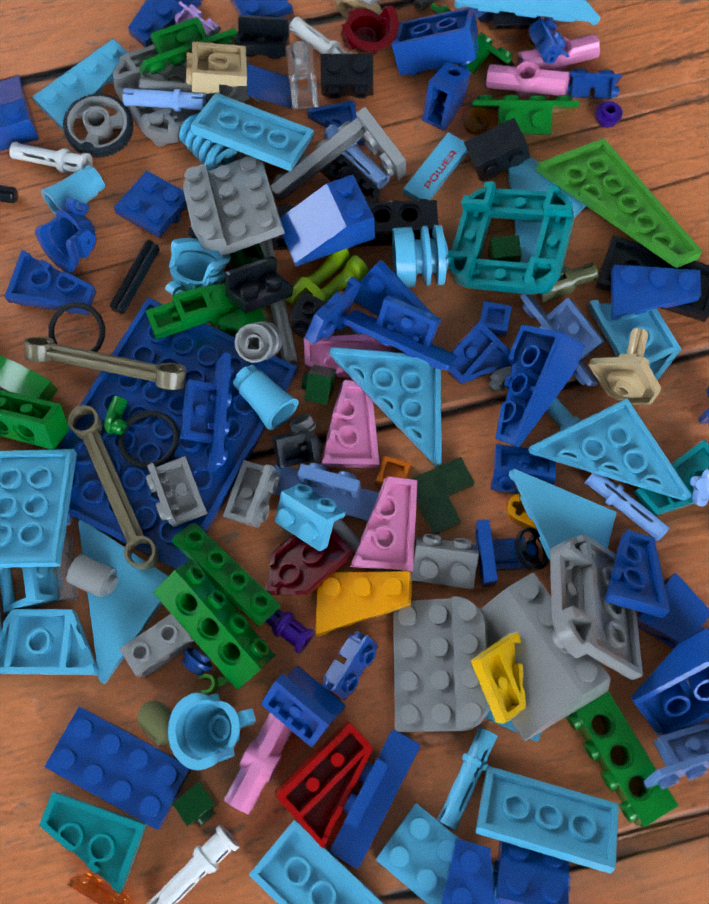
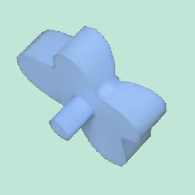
(701, 489)

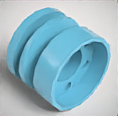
(419, 255)

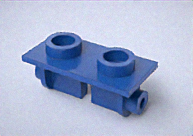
(548, 41)
(601, 82)
(344, 678)

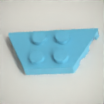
(660, 345)
(45, 644)

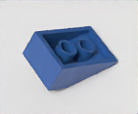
(15, 114)
(328, 221)
(678, 688)

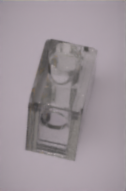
(302, 66)

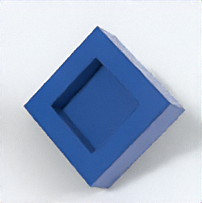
(496, 317)

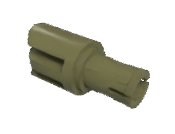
(570, 279)
(154, 721)

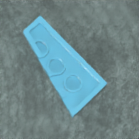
(80, 81)

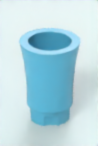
(81, 186)
(265, 397)

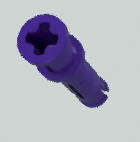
(290, 629)

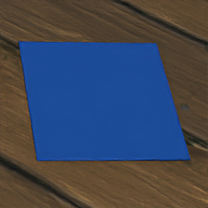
(268, 86)

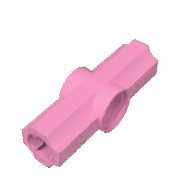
(579, 50)
(527, 79)
(258, 764)

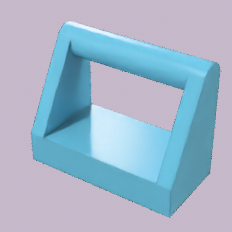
(39, 585)

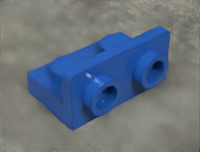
(519, 458)

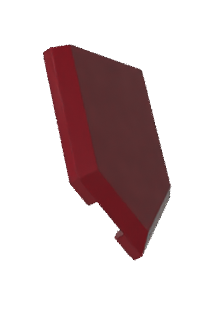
(300, 568)

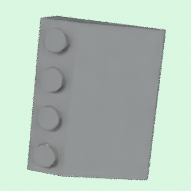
(552, 677)

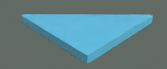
(557, 9)
(526, 178)
(403, 389)
(617, 447)
(561, 513)
(128, 609)

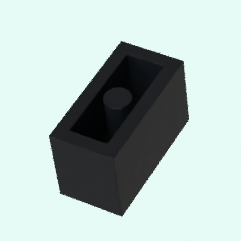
(497, 149)

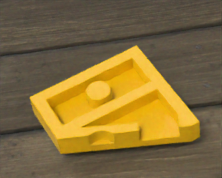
(501, 678)

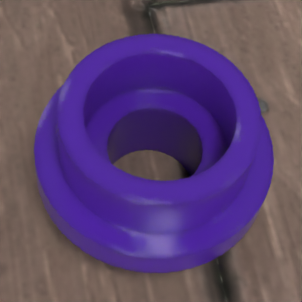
(608, 114)

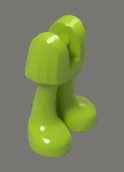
(353, 267)

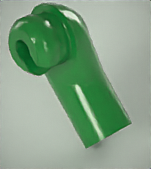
(113, 420)

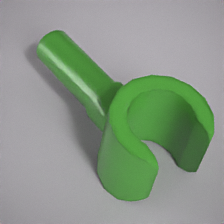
(216, 683)

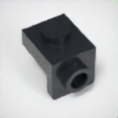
(303, 313)
(297, 448)

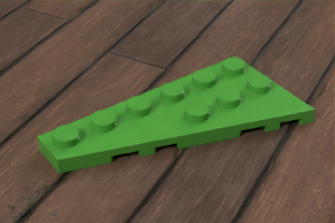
(613, 191)

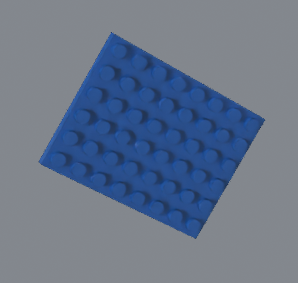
(152, 437)

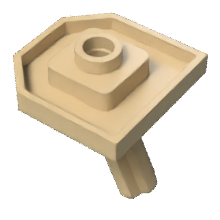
(629, 373)

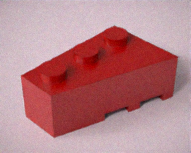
(325, 780)

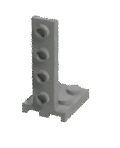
(329, 149)

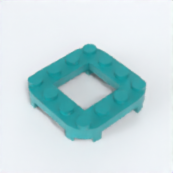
(543, 268)

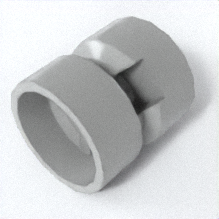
(258, 341)

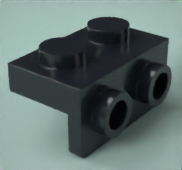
(263, 35)
(347, 75)

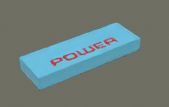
(436, 168)

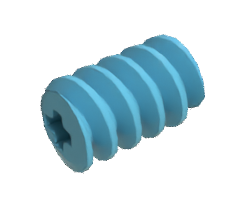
(205, 150)

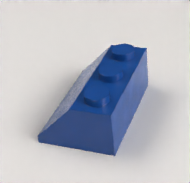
(435, 40)

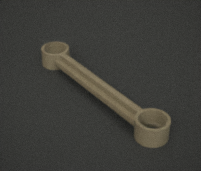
(166, 375)
(113, 486)

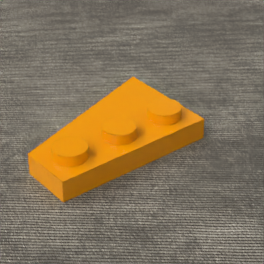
(359, 596)

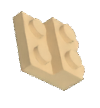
(215, 65)

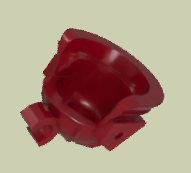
(368, 31)

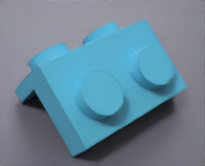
(307, 515)

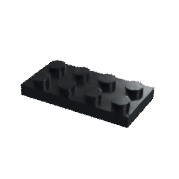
(634, 254)

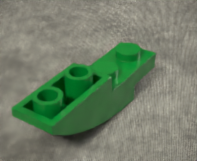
(190, 310)

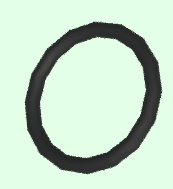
(51, 327)
(164, 459)

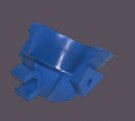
(68, 236)

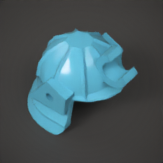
(194, 266)
(205, 730)

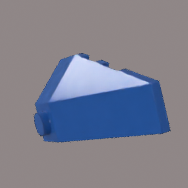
(539, 371)

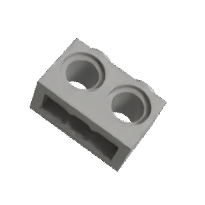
(156, 647)

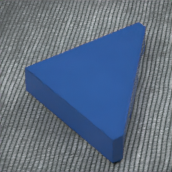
(334, 114)

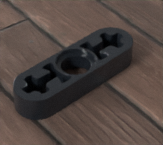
(346, 168)

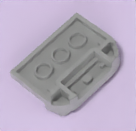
(156, 123)
(231, 205)
(580, 614)
(433, 665)

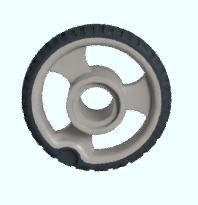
(92, 114)

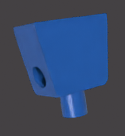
(448, 84)
(682, 621)

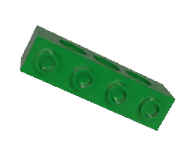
(31, 420)
(214, 623)
(651, 801)

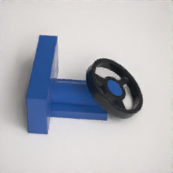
(506, 553)

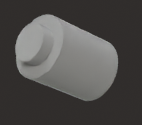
(92, 576)

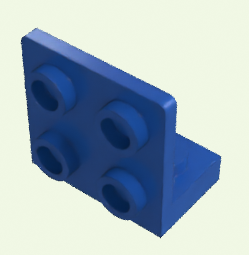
(302, 705)

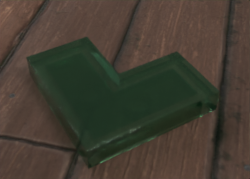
(434, 492)

